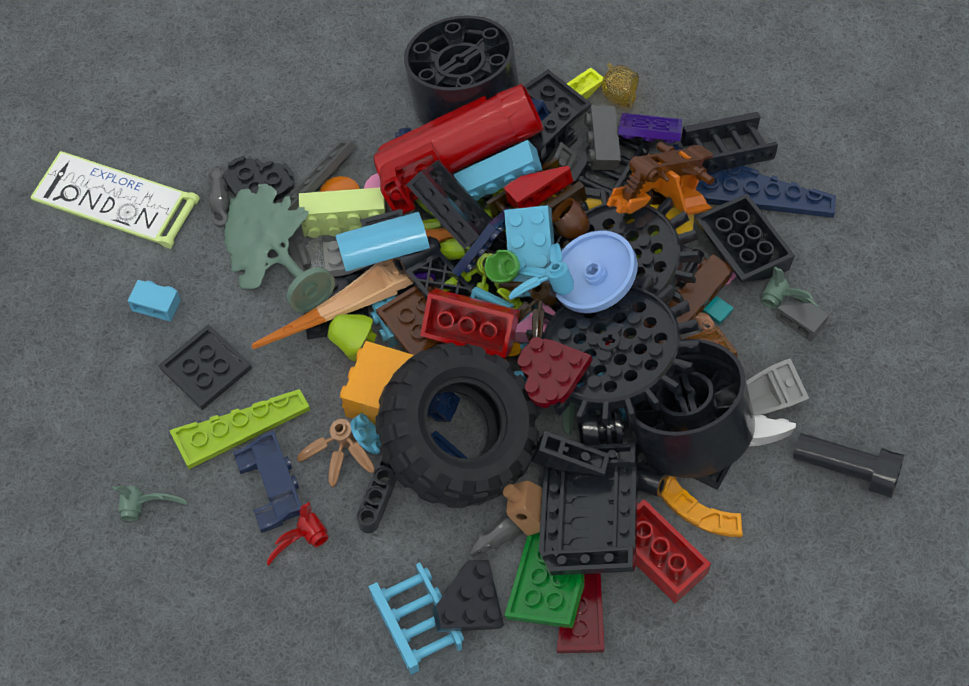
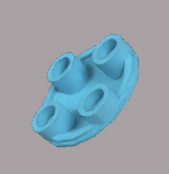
(365, 433)

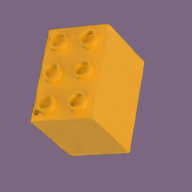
(368, 378)

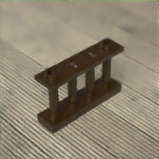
(577, 192)

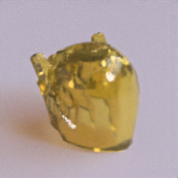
(620, 85)

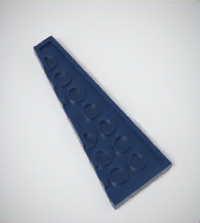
(765, 192)

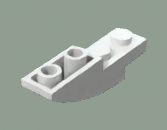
(770, 430)

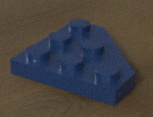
(482, 244)

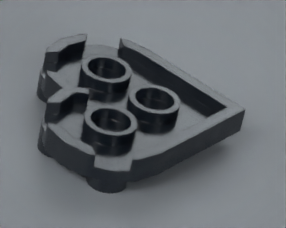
(249, 173)

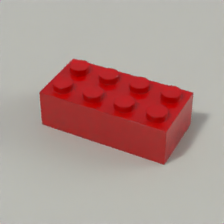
(469, 321)
(666, 554)

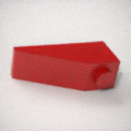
(537, 187)

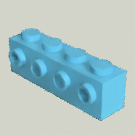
(499, 170)

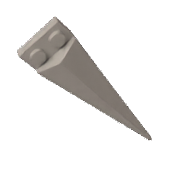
(776, 388)

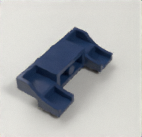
(279, 485)

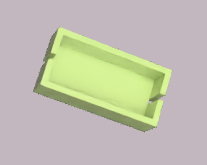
(339, 210)

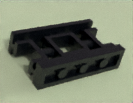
(555, 130)

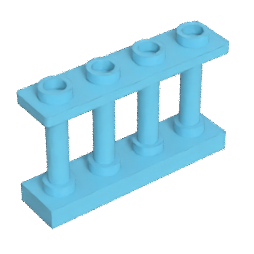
(392, 616)

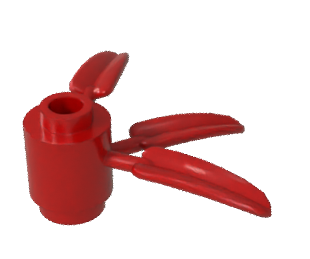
(308, 526)

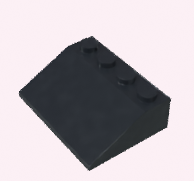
(745, 239)

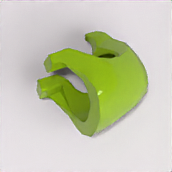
(350, 333)

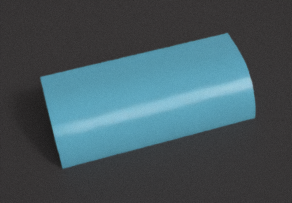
(382, 241)

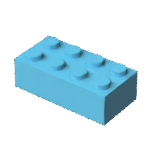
(530, 238)

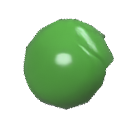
(502, 266)

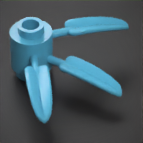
(556, 273)

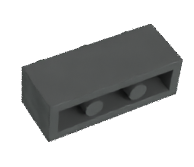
(602, 137)

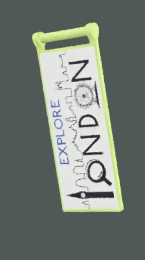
(114, 198)

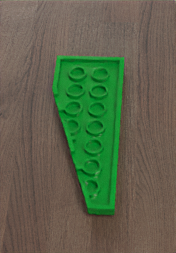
(543, 597)

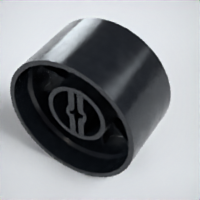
(457, 64)
(706, 436)

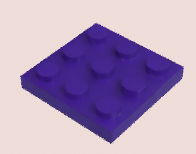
(650, 127)

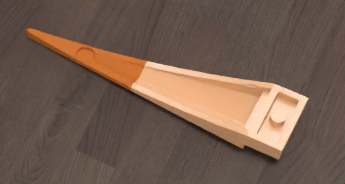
(373, 286)

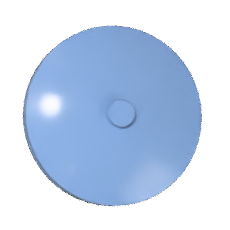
(601, 271)

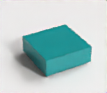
(718, 310)

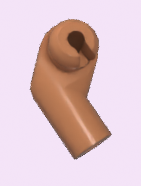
(704, 320)

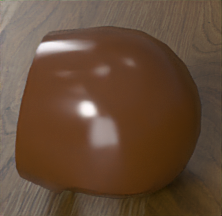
(573, 223)

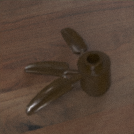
(543, 295)

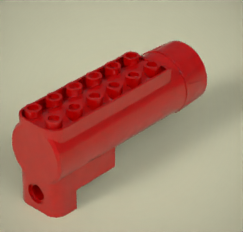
(456, 141)

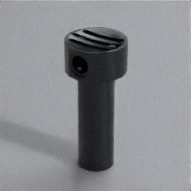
(879, 470)

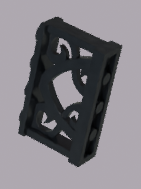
(450, 203)

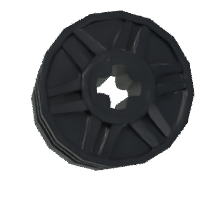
(595, 430)

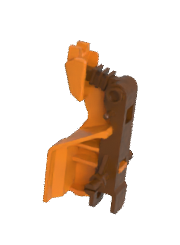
(669, 173)

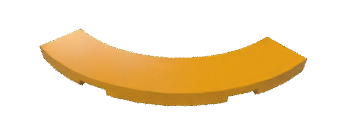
(697, 514)

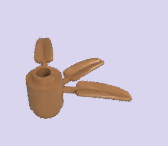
(341, 432)

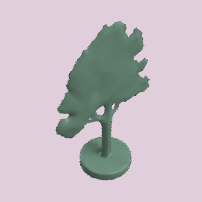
(257, 227)

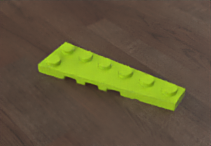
(219, 434)

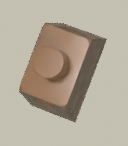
(524, 506)

